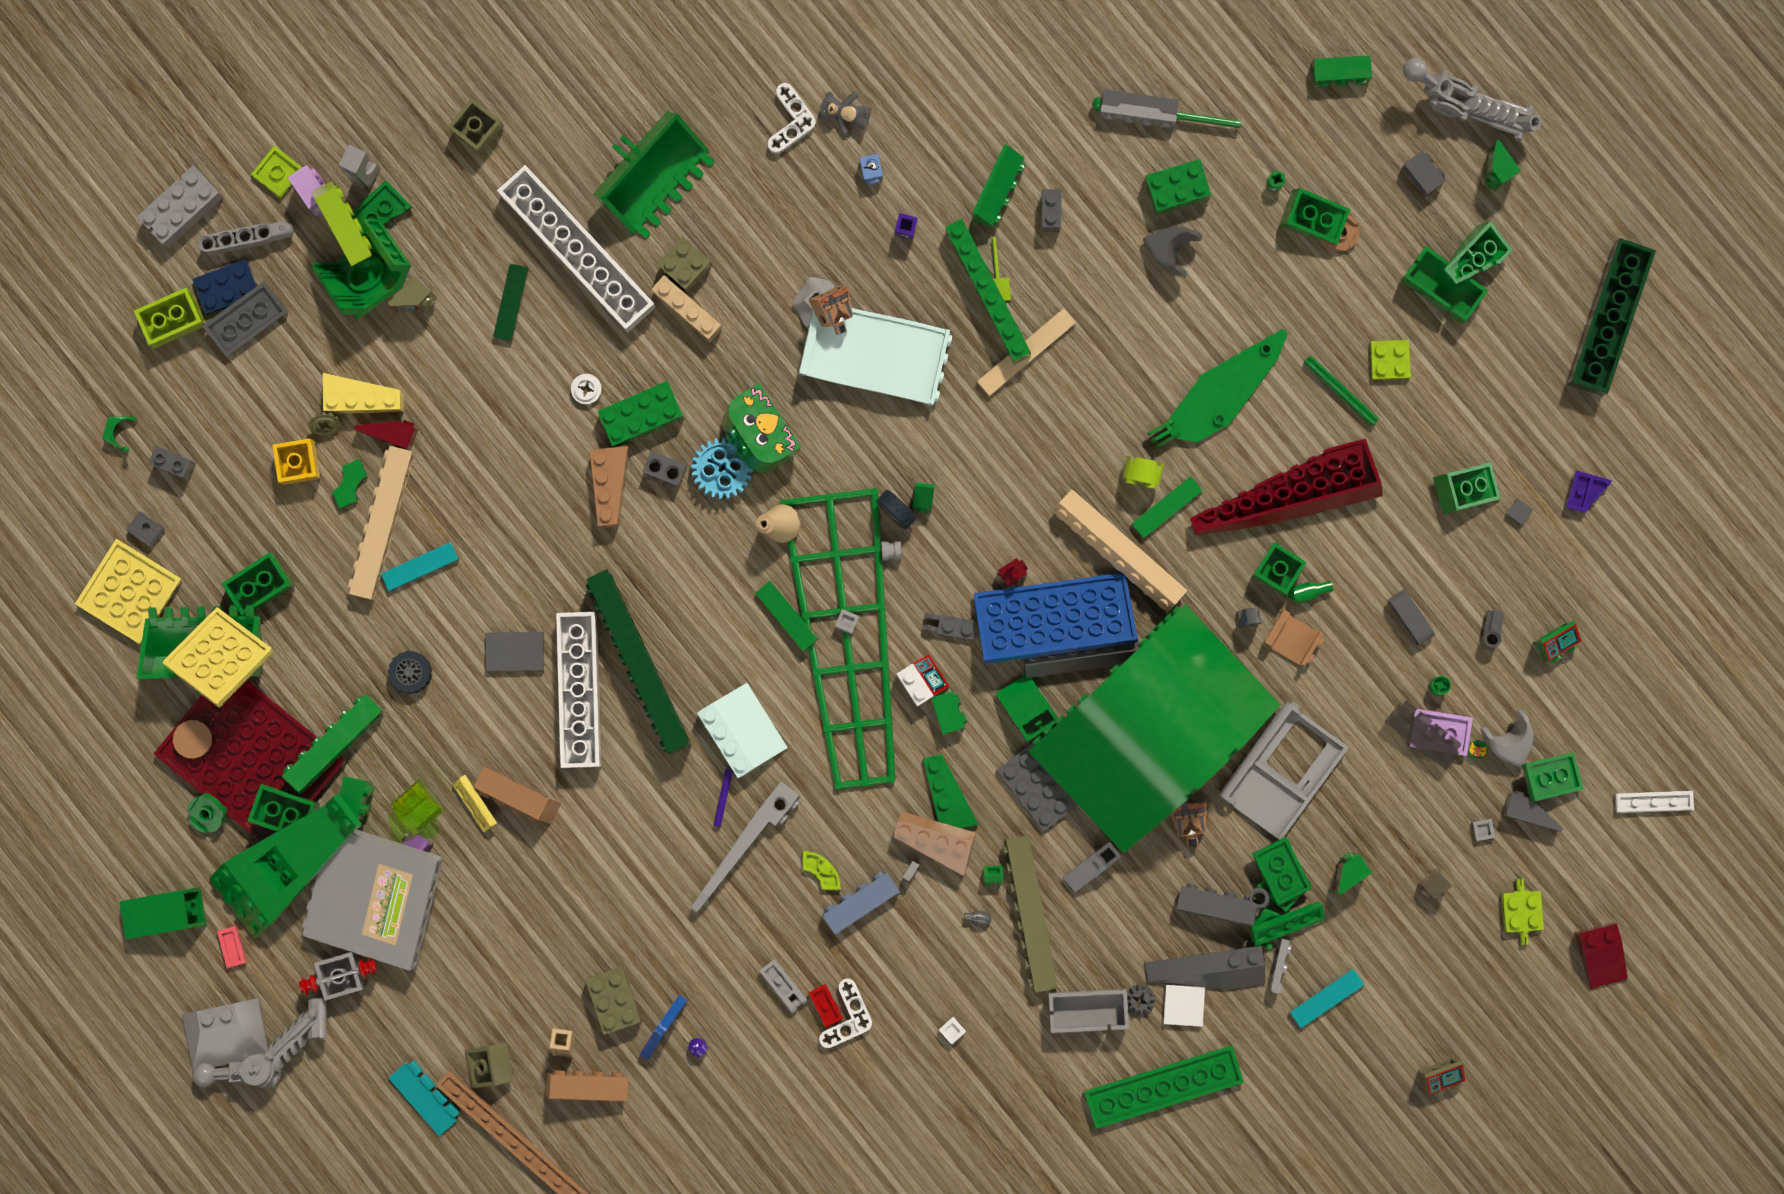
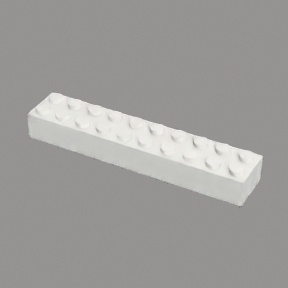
(576, 248)

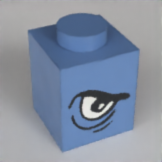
(871, 169)

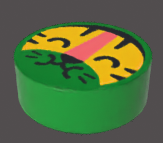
(1477, 749)

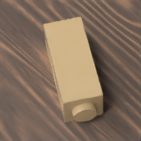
(562, 1043)

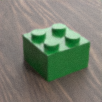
(1279, 569)
(356, 795)

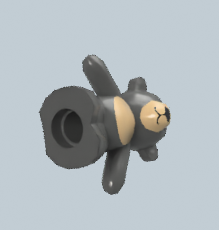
(845, 112)

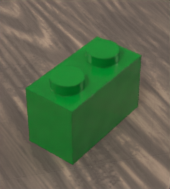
(948, 712)

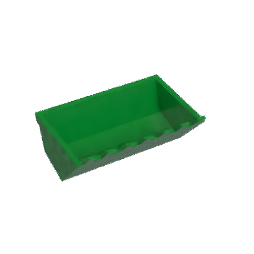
(652, 173)
(165, 634)

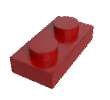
(825, 1005)

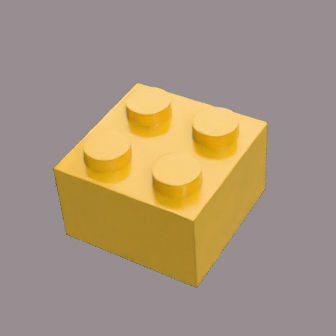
(296, 461)

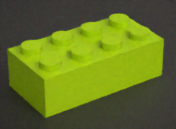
(339, 218)

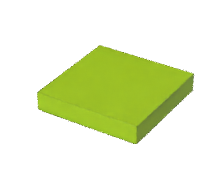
(275, 170)

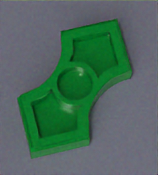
(353, 475)

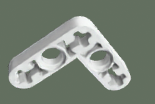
(798, 118)
(853, 1022)

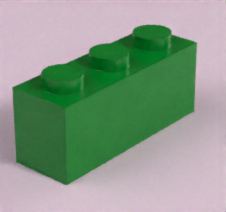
(1341, 71)

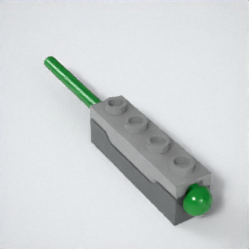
(1149, 110)

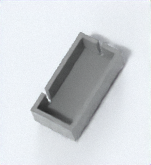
(180, 207)
(1088, 1010)

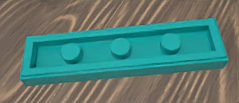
(420, 566)
(1327, 998)

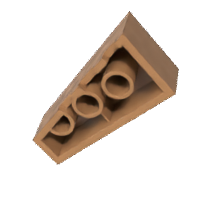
(609, 476)
(517, 796)
(936, 840)
(586, 1086)

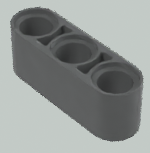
(1411, 617)

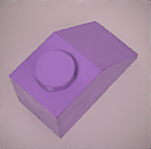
(417, 841)

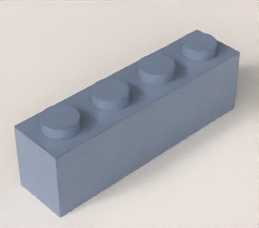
(860, 903)

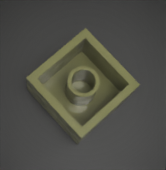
(475, 126)
(684, 264)

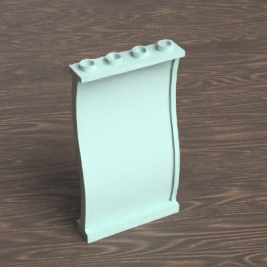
(878, 355)

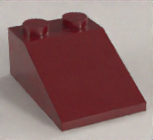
(1602, 954)

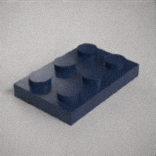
(224, 286)

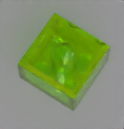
(417, 807)

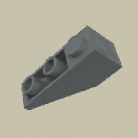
(1092, 866)

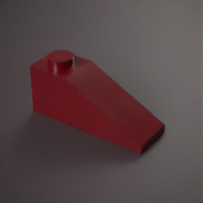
(392, 432)

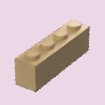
(686, 309)

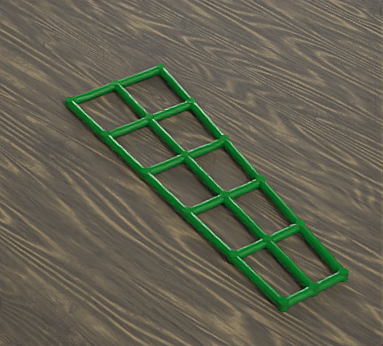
(836, 554)

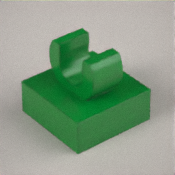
(993, 874)

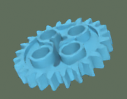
(712, 483)

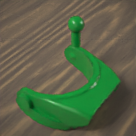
(108, 432)
(1262, 917)

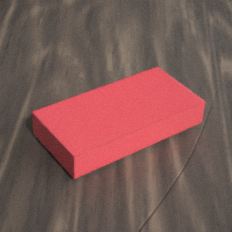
(231, 947)

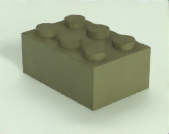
(613, 1000)

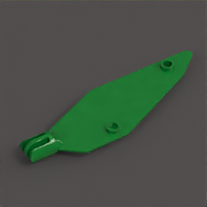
(1221, 393)

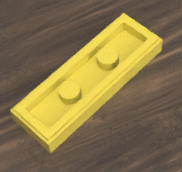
(474, 803)

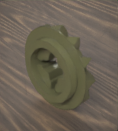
(326, 428)

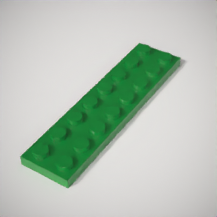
(1163, 1086)

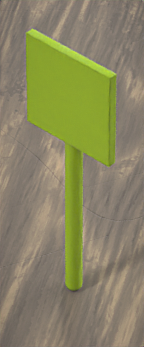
(1002, 283)

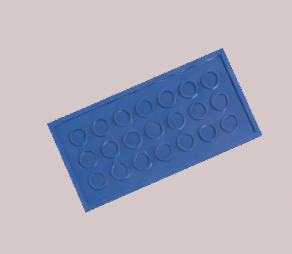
(1055, 618)

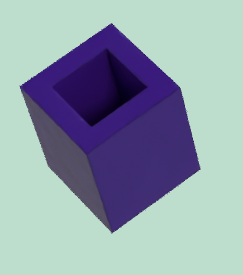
(906, 226)

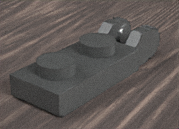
(953, 626)

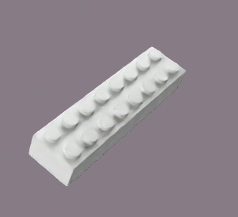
(578, 690)

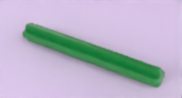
(1341, 390)

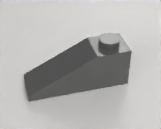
(1522, 809)

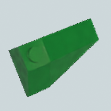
(1477, 252)

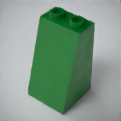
(162, 913)

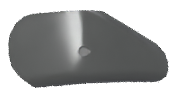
(1165, 245)

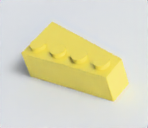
(353, 396)

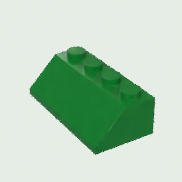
(997, 187)

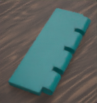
(420, 1096)

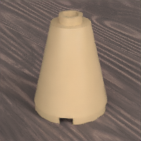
(779, 523)

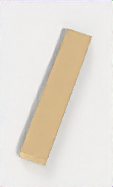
(1036, 343)

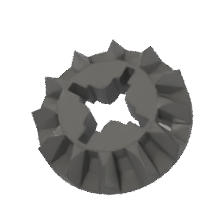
(1148, 996)

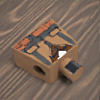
(833, 308)
(1190, 821)

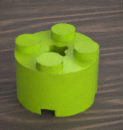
(1143, 471)

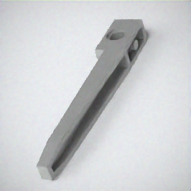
(766, 814)

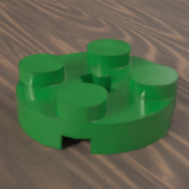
(213, 807)

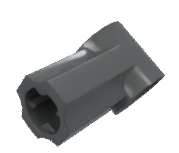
(1492, 628)

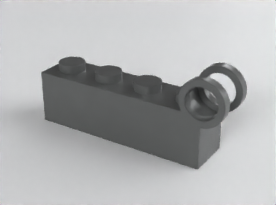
(1219, 906)

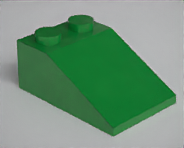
(1314, 216)
(1466, 488)

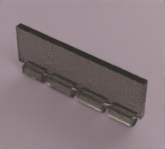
(1417, 732)

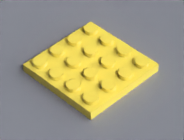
(126, 588)
(218, 657)

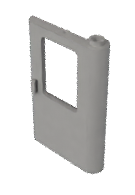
(1264, 792)

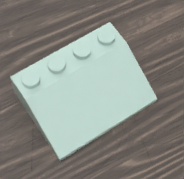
(742, 730)

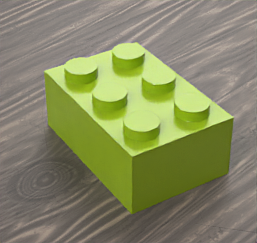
(169, 318)

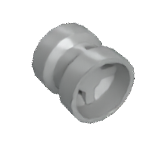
(891, 550)

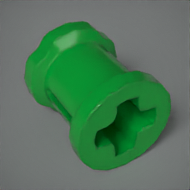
(1270, 181)

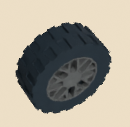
(896, 509)
(410, 672)

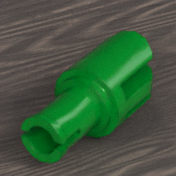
(1309, 591)

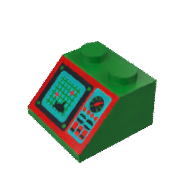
(1558, 641)
(1350, 872)

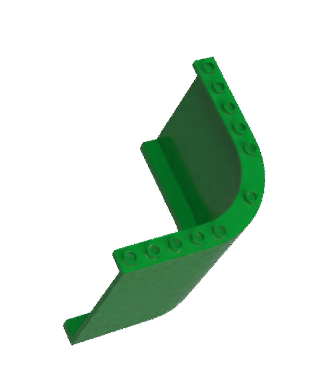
(1155, 728)

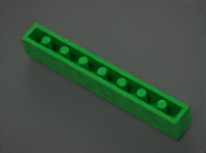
(988, 291)

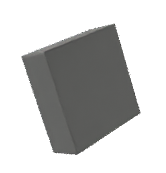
(1519, 512)

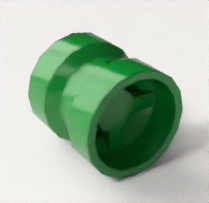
(1442, 683)

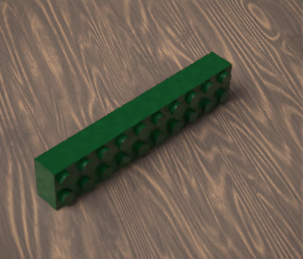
(640, 665)

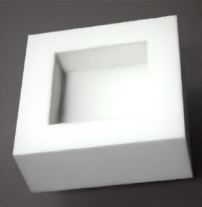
(952, 1030)

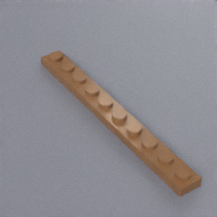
(508, 1135)

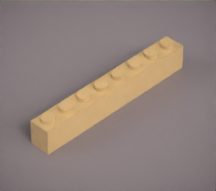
(381, 523)
(1119, 551)

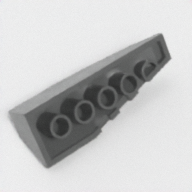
(1212, 970)

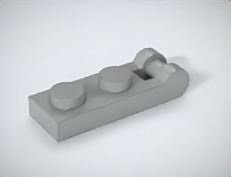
(1279, 966)
(783, 985)

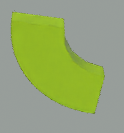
(822, 870)

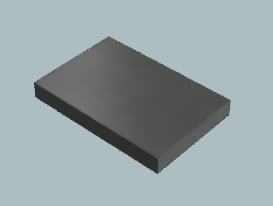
(515, 651)

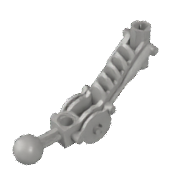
(1446, 89)
(265, 1069)

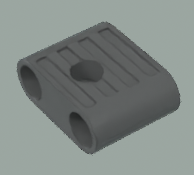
(145, 529)

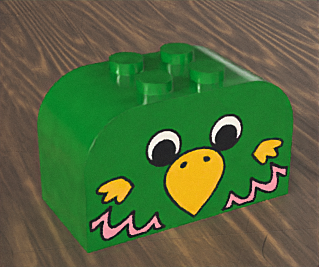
(758, 431)

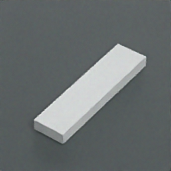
(1654, 801)

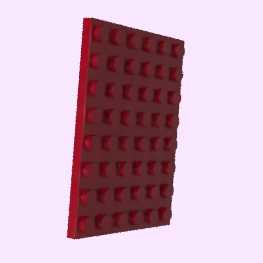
(249, 748)

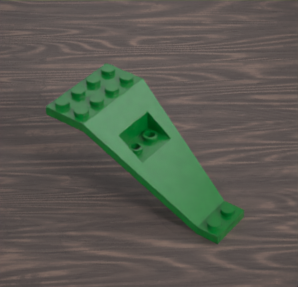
(276, 870)

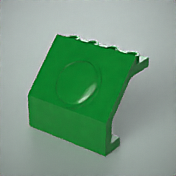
(370, 281)

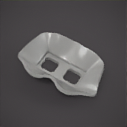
(801, 301)

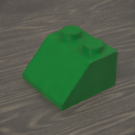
(1499, 167)

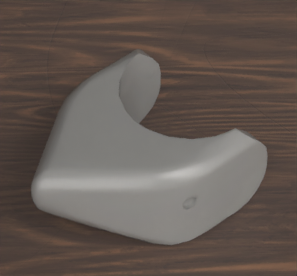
(1515, 745)

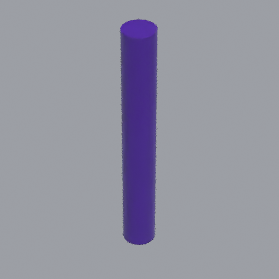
(723, 797)

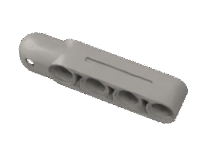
(275, 233)

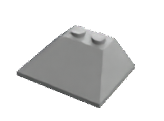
(225, 1033)

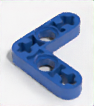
(663, 1027)

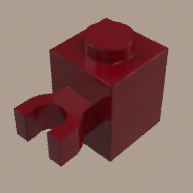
(1013, 572)

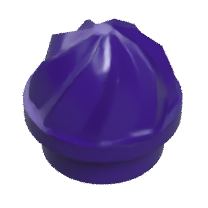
(697, 1047)

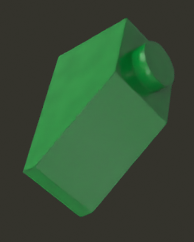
(923, 497)

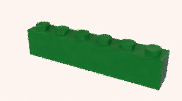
(332, 744)

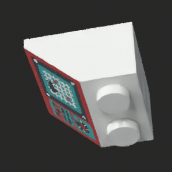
(922, 680)

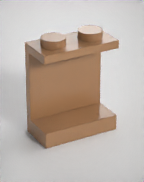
(1293, 639)

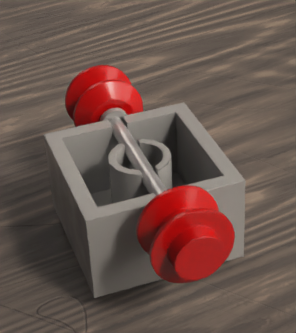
(339, 976)

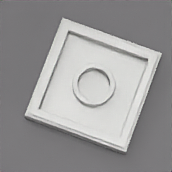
(1184, 1005)

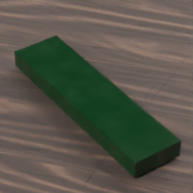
(510, 302)

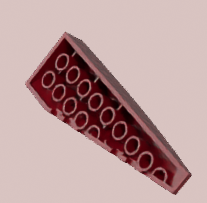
(1323, 483)

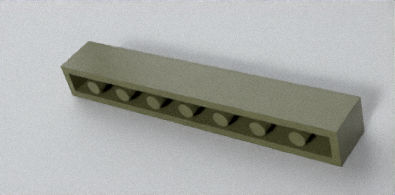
(1031, 914)

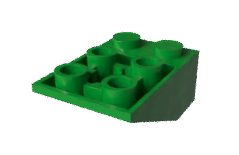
(1027, 707)

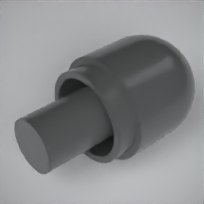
(978, 918)

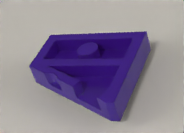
(1585, 490)

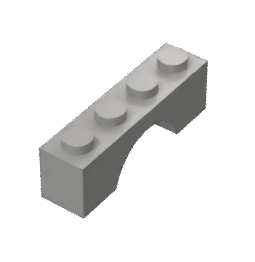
(358, 168)

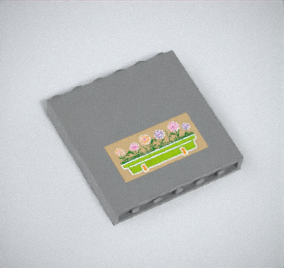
(374, 899)

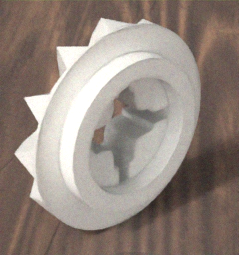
(581, 381)

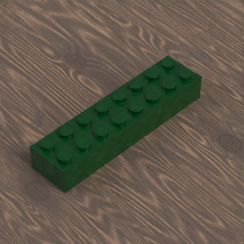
(1611, 317)

